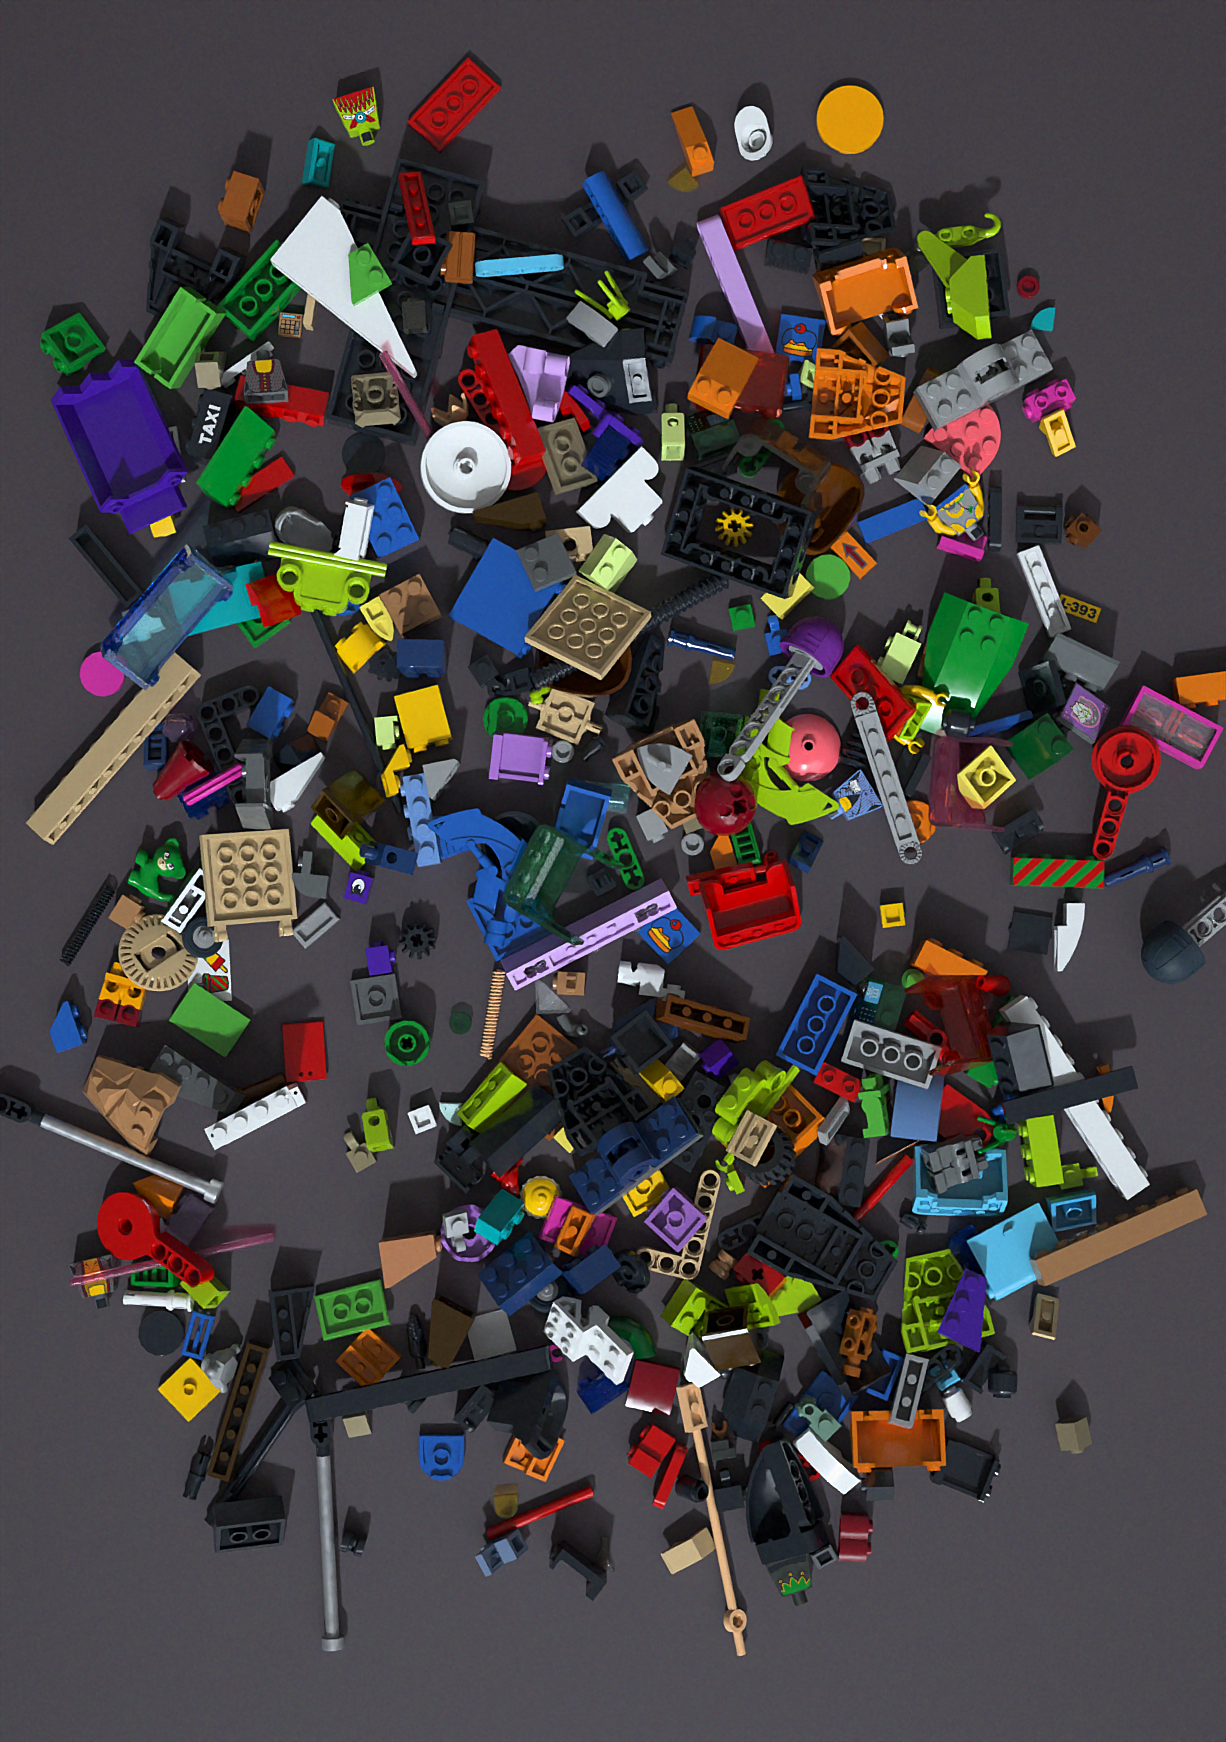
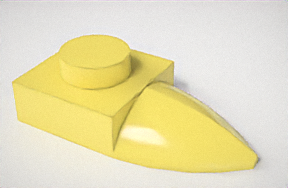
(378, 618)

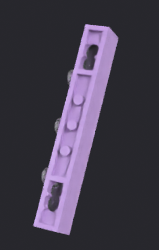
(596, 929)

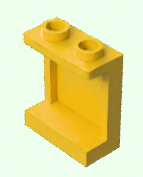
(423, 718)

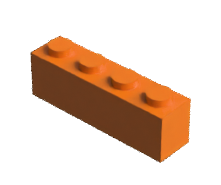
(1200, 689)

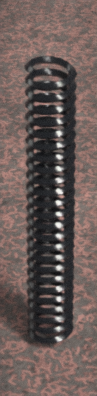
(76, 948)

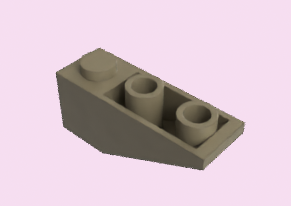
(210, 369)

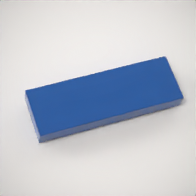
(891, 521)
(1002, 724)

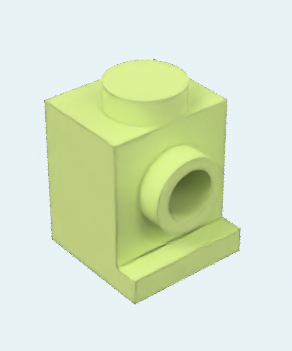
(387, 732)

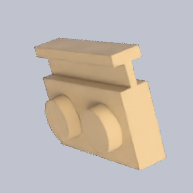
(751, 1138)

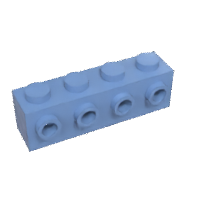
(420, 812)

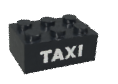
(211, 425)

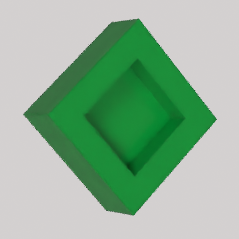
(741, 617)

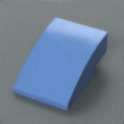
(917, 1110)

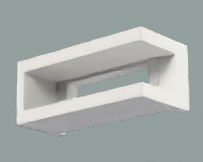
(356, 529)

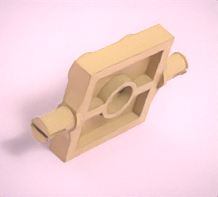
(566, 716)

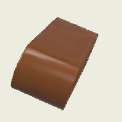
(914, 416)

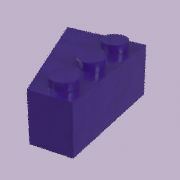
(965, 1312)

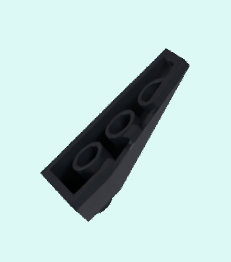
(636, 701)

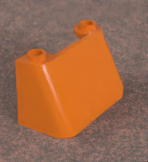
(865, 289)
(888, 1445)

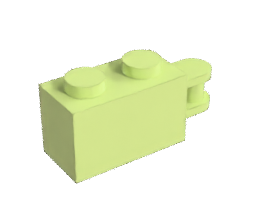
(900, 653)

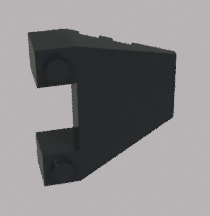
(177, 268)

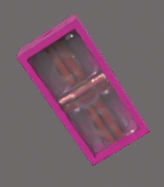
(1173, 727)

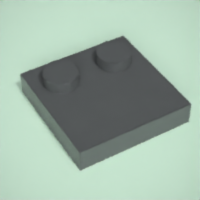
(546, 562)

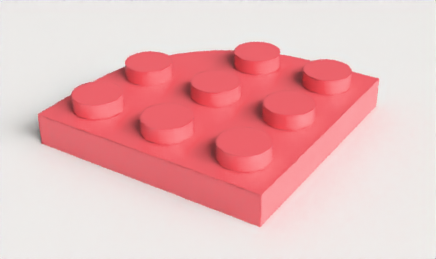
(970, 440)

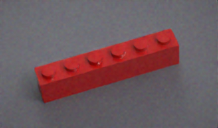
(505, 397)

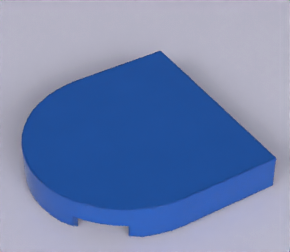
(441, 1454)

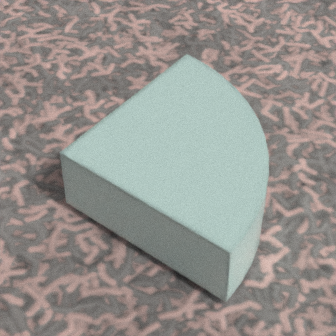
(450, 1110)

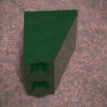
(1038, 746)

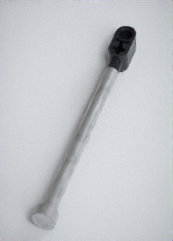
(210, 1190)
(332, 1640)

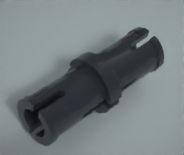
(196, 1475)

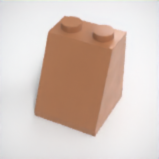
(406, 1254)

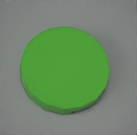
(828, 576)

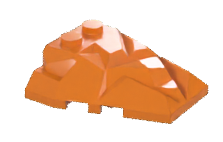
(853, 396)

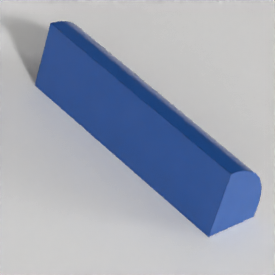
(615, 216)

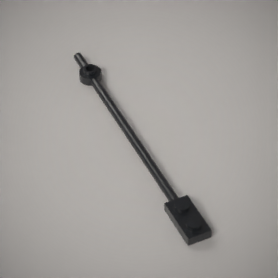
(348, 690)

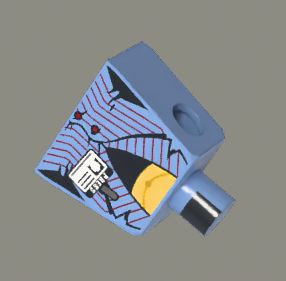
(854, 798)

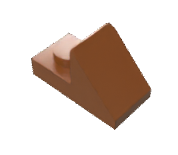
(327, 717)

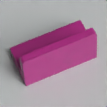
(963, 546)

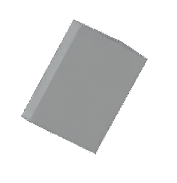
(438, 776)

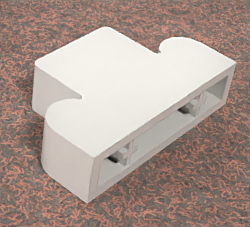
(625, 495)

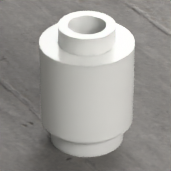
(957, 1403)

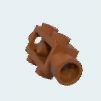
(855, 1337)

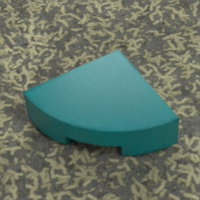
(1043, 320)

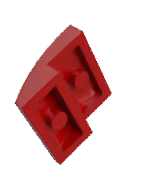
(272, 601)

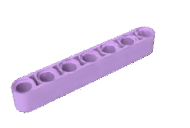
(733, 285)

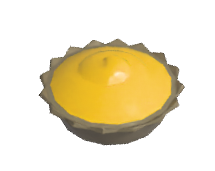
(538, 1195)

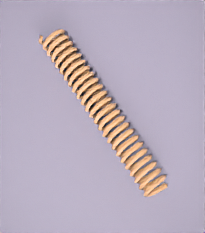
(493, 1013)

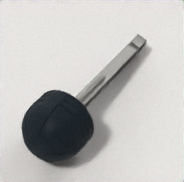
(1173, 951)

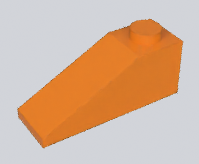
(693, 141)

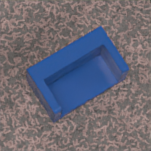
(884, 1386)

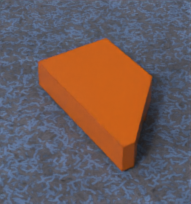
(722, 853)

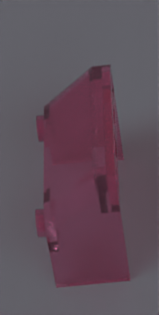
(946, 803)

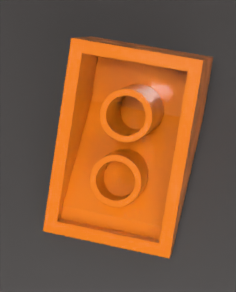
(722, 378)

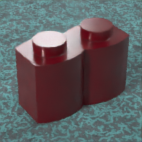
(853, 1536)

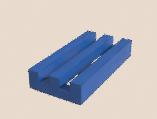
(203, 1315)

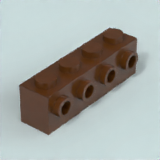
(701, 1018)

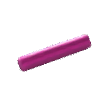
(213, 784)

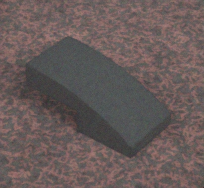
(660, 265)

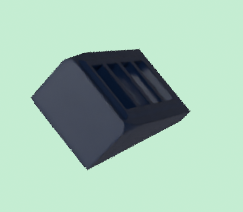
(164, 754)

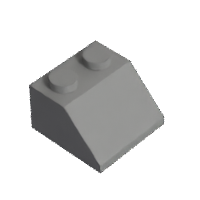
(927, 473)

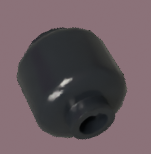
(957, 722)
(1002, 1381)

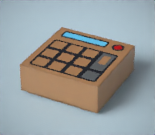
(290, 325)

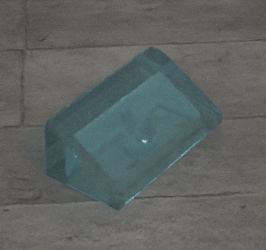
(619, 796)

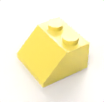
(984, 779)

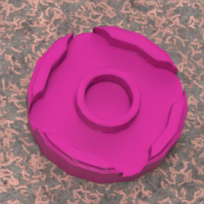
(100, 676)

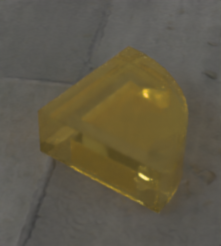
(683, 181)
(720, 672)

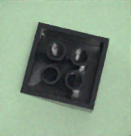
(996, 288)

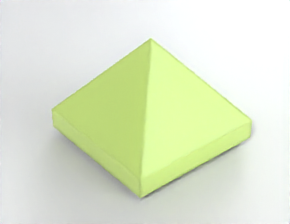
(807, 373)

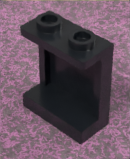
(967, 1469)
(582, 1564)

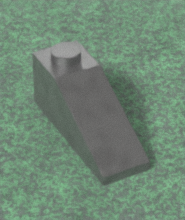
(186, 900)

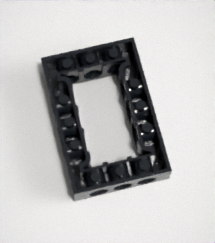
(687, 515)

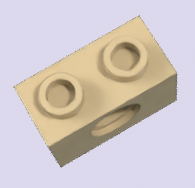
(580, 536)

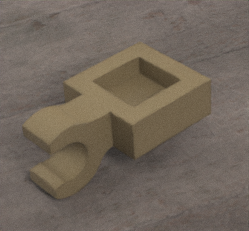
(359, 1154)

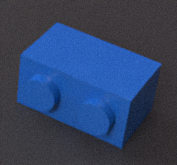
(271, 713)

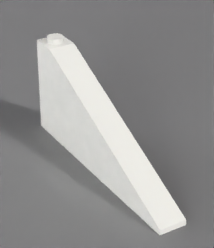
(319, 264)

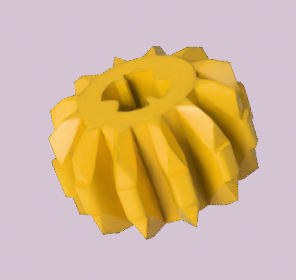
(728, 532)

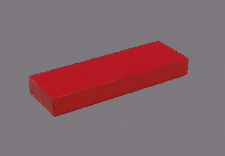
(264, 483)
(728, 876)

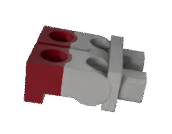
(873, 452)

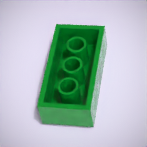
(259, 296)

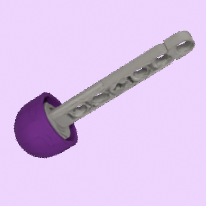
(813, 648)

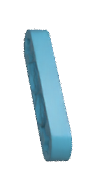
(519, 265)

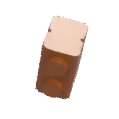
(460, 260)

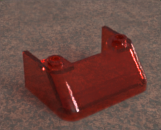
(963, 1019)

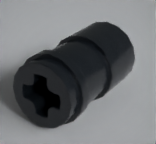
(466, 541)

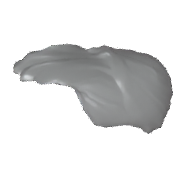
(302, 529)

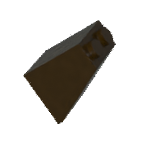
(347, 803)
(447, 1330)
(731, 1337)

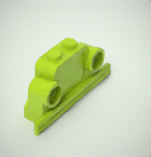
(324, 579)
(753, 1092)

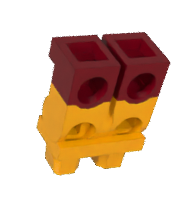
(120, 998)

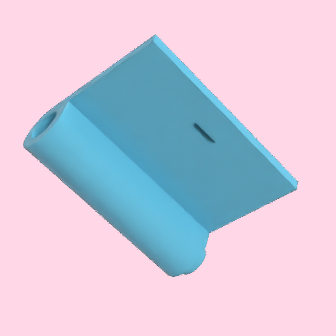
(1007, 1246)

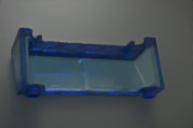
(165, 616)

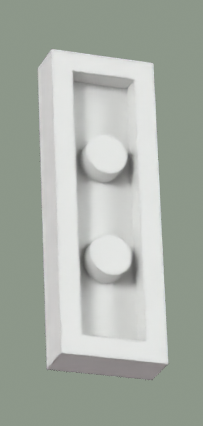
(228, 376)

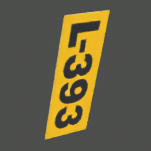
(1080, 608)

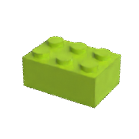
(1040, 1151)

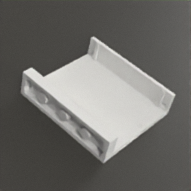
(255, 1115)

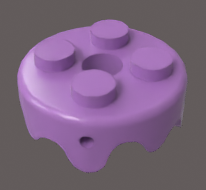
(476, 1247)

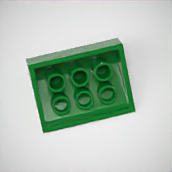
(237, 459)

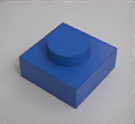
(793, 387)

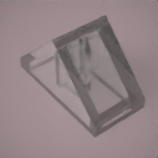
(548, 1001)

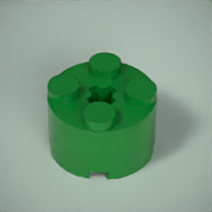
(395, 1045)

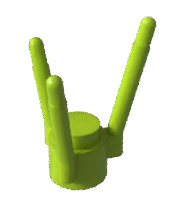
(617, 306)

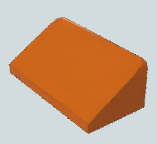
(574, 1230)

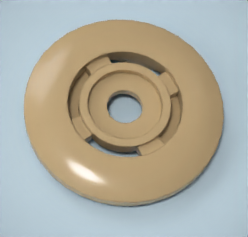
(164, 973)

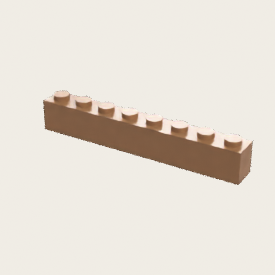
(1117, 1236)

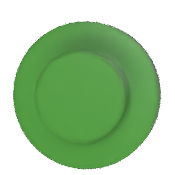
(911, 977)

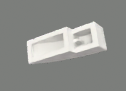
(1067, 936)
(827, 1460)

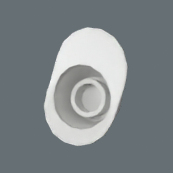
(753, 133)

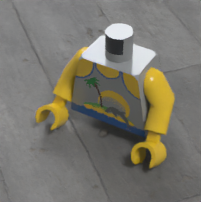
(959, 511)

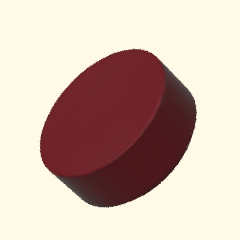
(1028, 287)

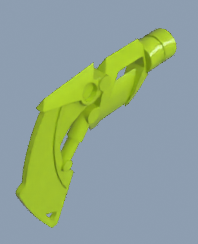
(797, 804)

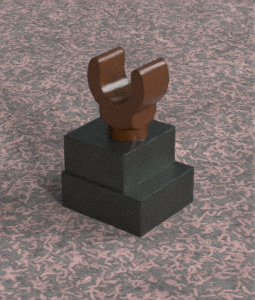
(720, 1446)

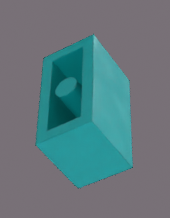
(499, 1217)

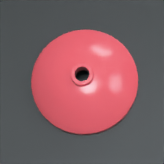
(825, 752)

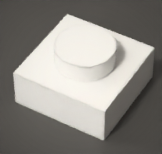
(422, 1119)

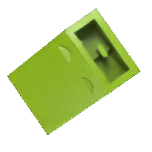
(688, 1306)

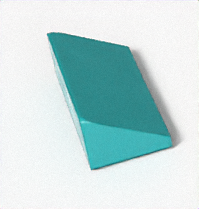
(318, 163)

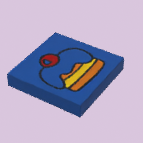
(799, 338)
(669, 934)

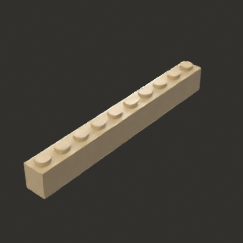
(112, 750)

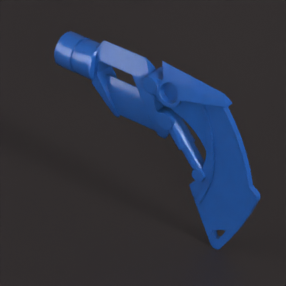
(468, 829)

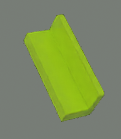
(349, 846)
(491, 1098)

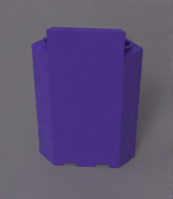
(123, 445)

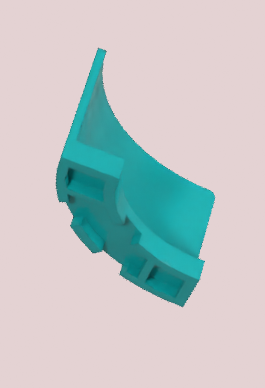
(238, 606)

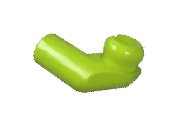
(536, 696)

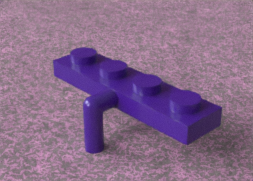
(598, 409)

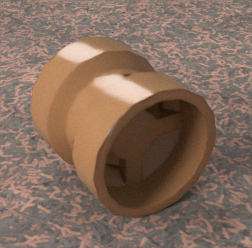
(723, 1264)

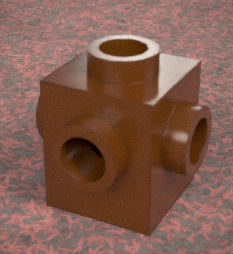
(1087, 525)

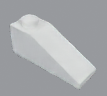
(291, 785)

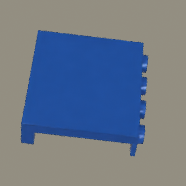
(501, 599)

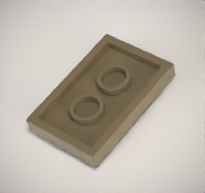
(564, 456)

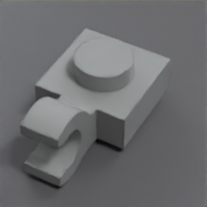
(455, 1226)

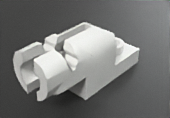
(650, 979)

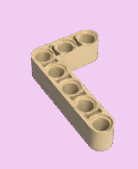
(701, 1235)

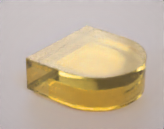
(506, 1505)

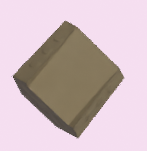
(375, 399)

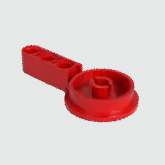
(522, 476)
(1121, 779)
(131, 1229)

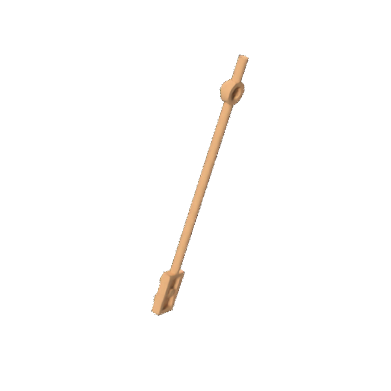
(694, 1420)

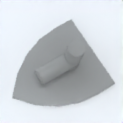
(663, 764)

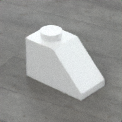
(698, 1363)

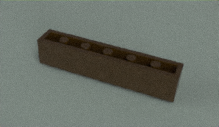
(239, 1410)

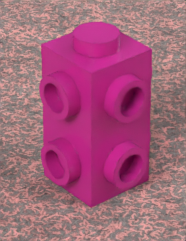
(1044, 402)

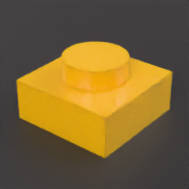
(892, 915)

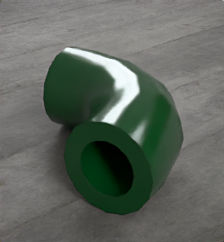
(634, 1334)

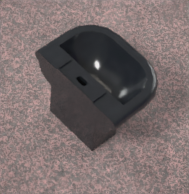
(531, 1412)

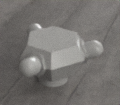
(221, 1366)

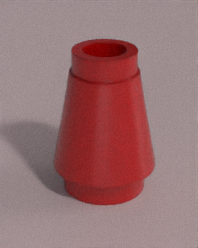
(994, 984)

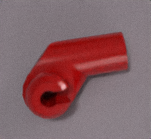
(771, 856)

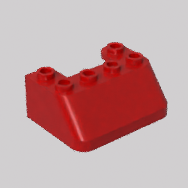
(751, 910)

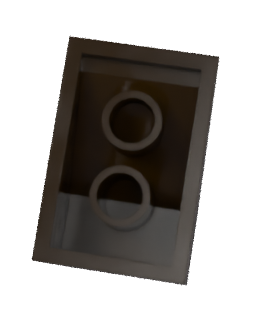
(516, 514)

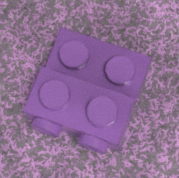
(675, 1218)

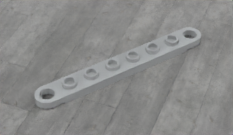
(886, 777)

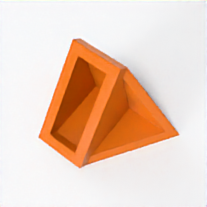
(161, 1192)

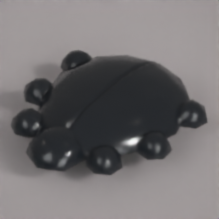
(384, 666)

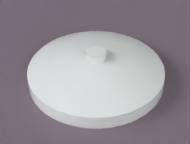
(465, 467)

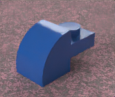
(708, 329)

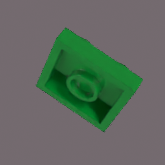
(71, 344)

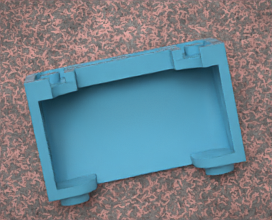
(976, 1198)

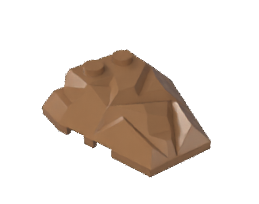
(679, 805)
(130, 1099)

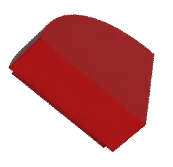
(354, 479)

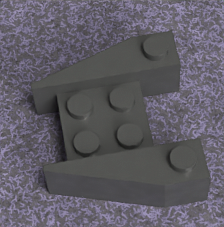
(257, 811)

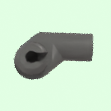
(572, 1029)

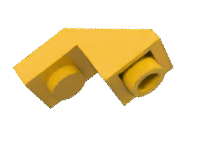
(399, 761)

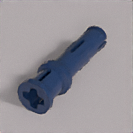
(691, 642)
(1146, 864)

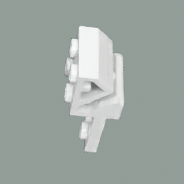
(588, 1337)

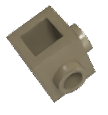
(1073, 1434)

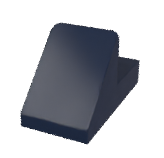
(805, 852)

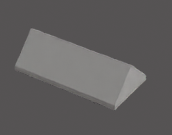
(891, 1053)

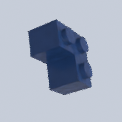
(590, 1270)

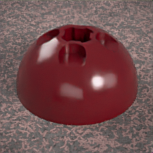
(725, 805)

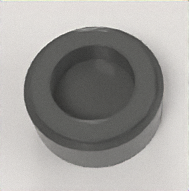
(599, 385)

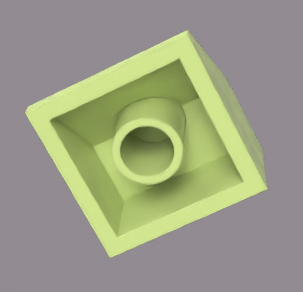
(608, 563)

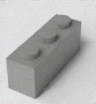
(908, 1391)

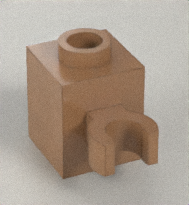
(569, 983)

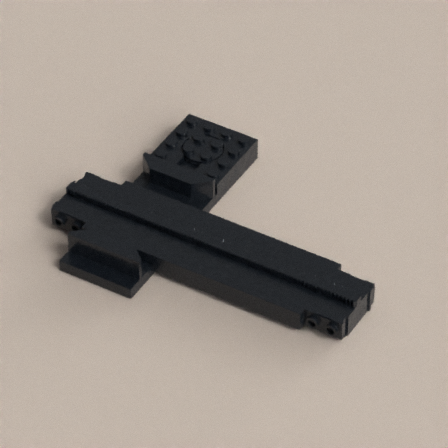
(515, 304)

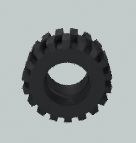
(777, 1166)

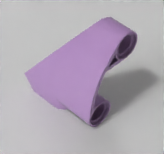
(542, 379)

